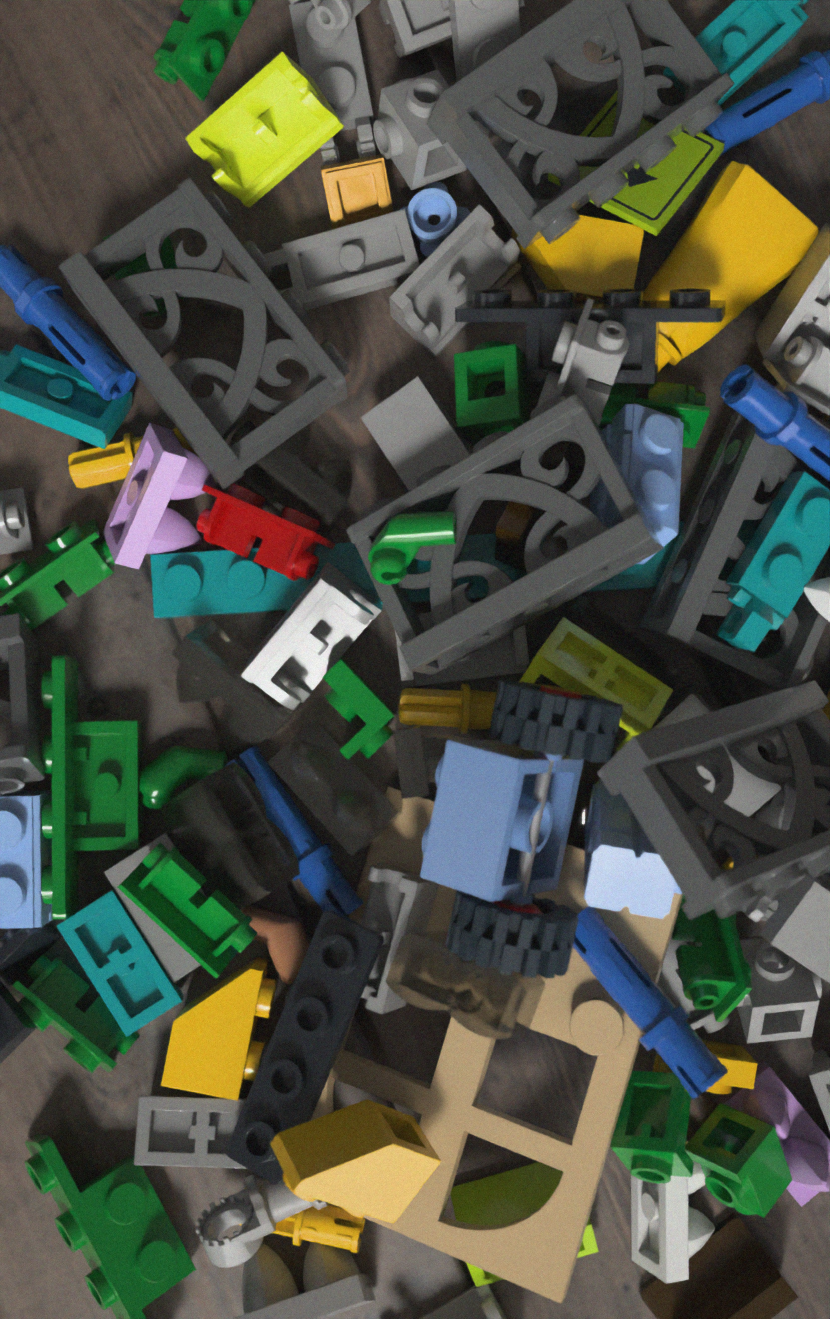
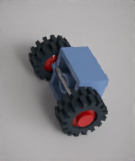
(507, 822)

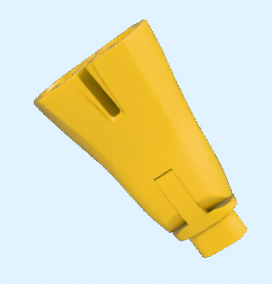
(736, 247)

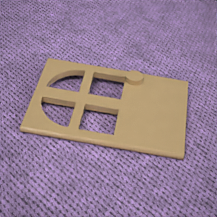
(574, 1008)

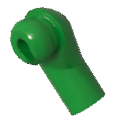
(173, 768)

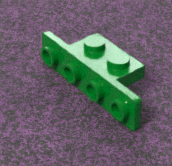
(93, 786)
(117, 1228)

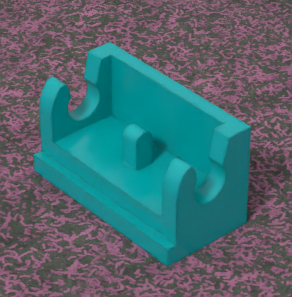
(120, 963)

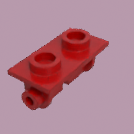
(286, 540)

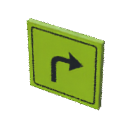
(656, 194)

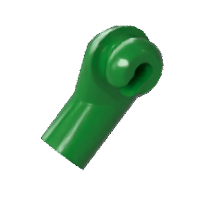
(404, 537)

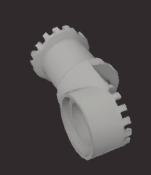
(257, 1210)

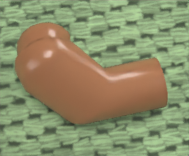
(284, 939)

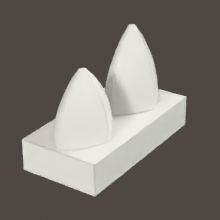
(665, 1227)

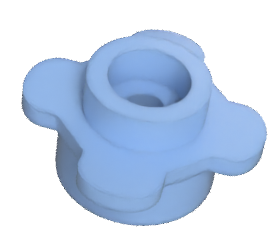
(428, 202)

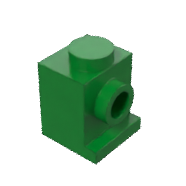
(481, 374)
(739, 1174)

